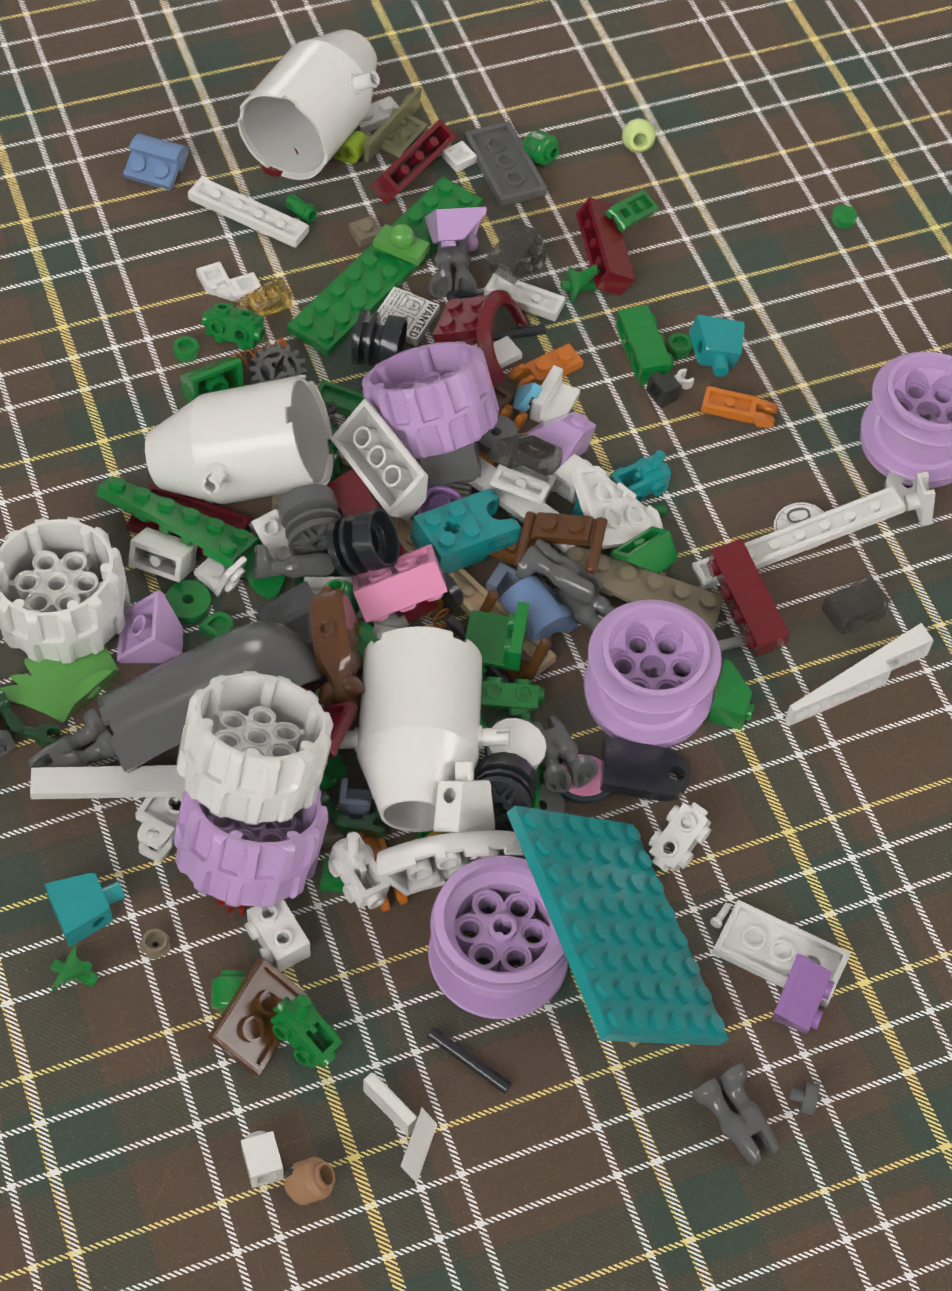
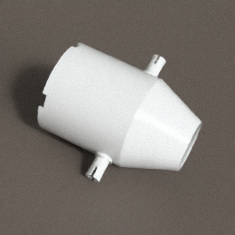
(310, 103)
(244, 442)
(418, 720)

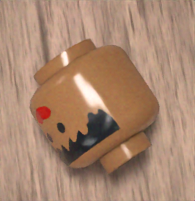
(309, 1180)

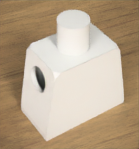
(464, 802)

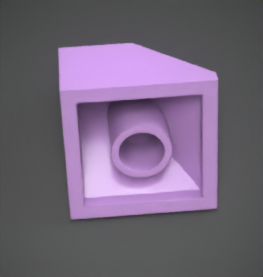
(452, 225)
(568, 431)
(150, 632)

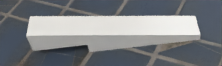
(864, 675)

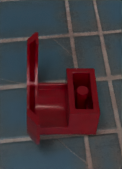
(473, 319)

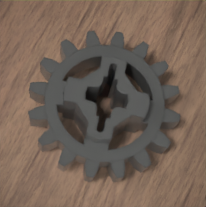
(266, 366)

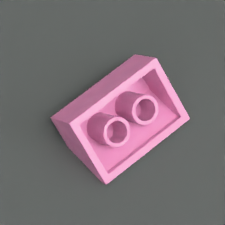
(399, 587)

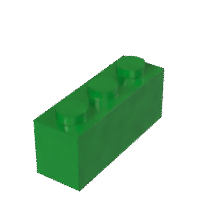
(643, 343)

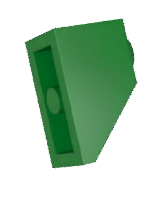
(649, 550)
(731, 699)

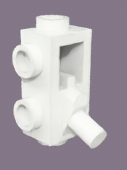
(686, 829)
(358, 870)

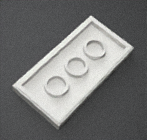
(771, 945)

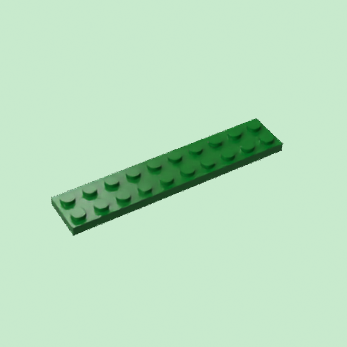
(371, 277)

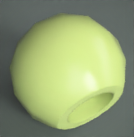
(638, 135)

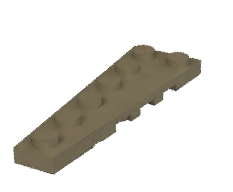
(636, 583)

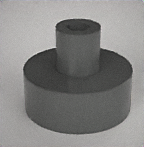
(806, 1097)

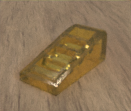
(261, 294)

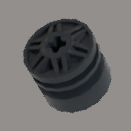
(378, 340)
(363, 542)
(512, 784)

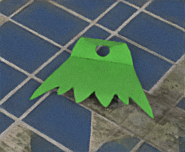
(62, 688)

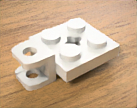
(157, 826)

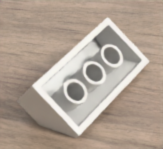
(382, 461)

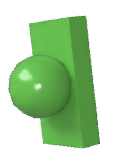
(401, 243)

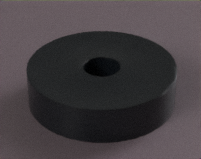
(454, 596)

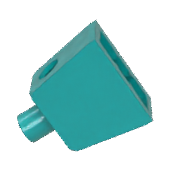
(717, 342)
(82, 905)

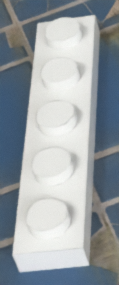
(248, 212)

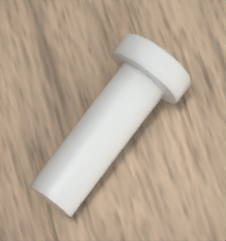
(717, 921)

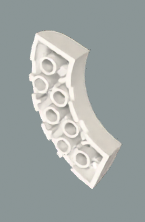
(432, 859)

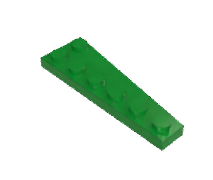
(217, 539)

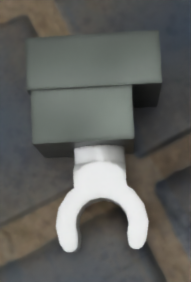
(666, 388)

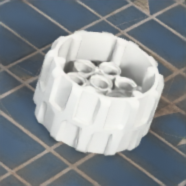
(59, 600)
(254, 747)

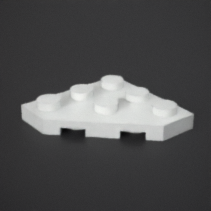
(614, 502)

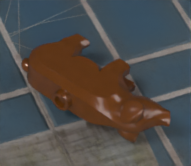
(335, 646)

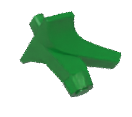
(579, 281)
(73, 970)

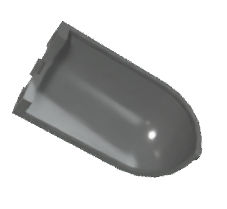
(153, 707)

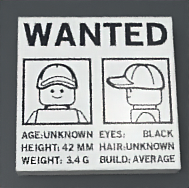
(419, 312)

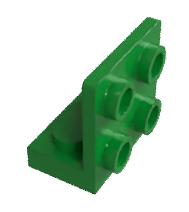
(499, 636)

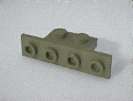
(398, 131)

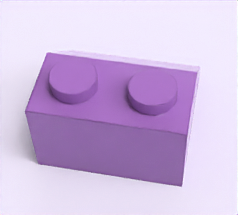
(802, 995)

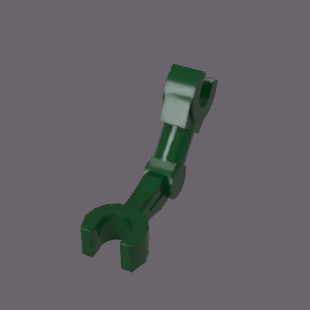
(19, 730)
(344, 823)

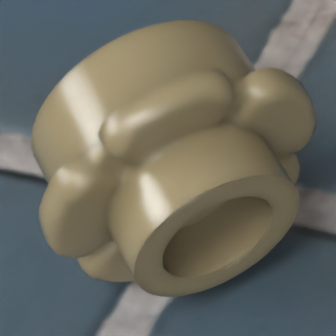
(155, 936)

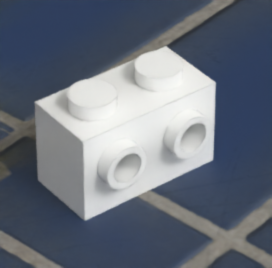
(162, 554)
(278, 934)

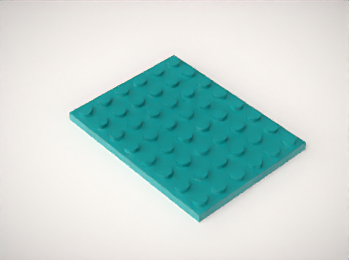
(617, 929)

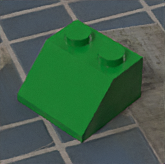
(213, 377)

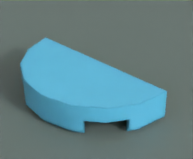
(524, 395)

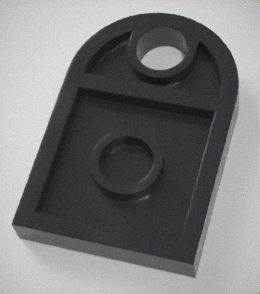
(642, 770)

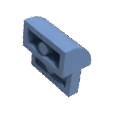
(155, 161)
(545, 611)

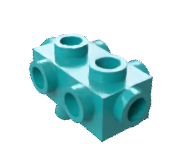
(645, 476)

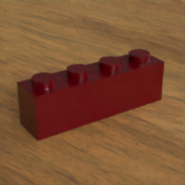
(412, 161)
(605, 247)
(748, 598)

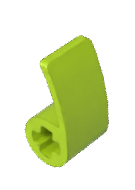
(352, 148)

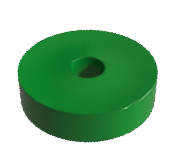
(189, 591)

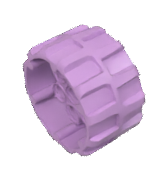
(434, 397)
(248, 861)

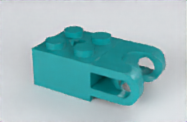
(464, 530)

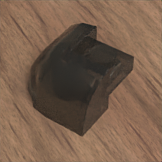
(527, 451)

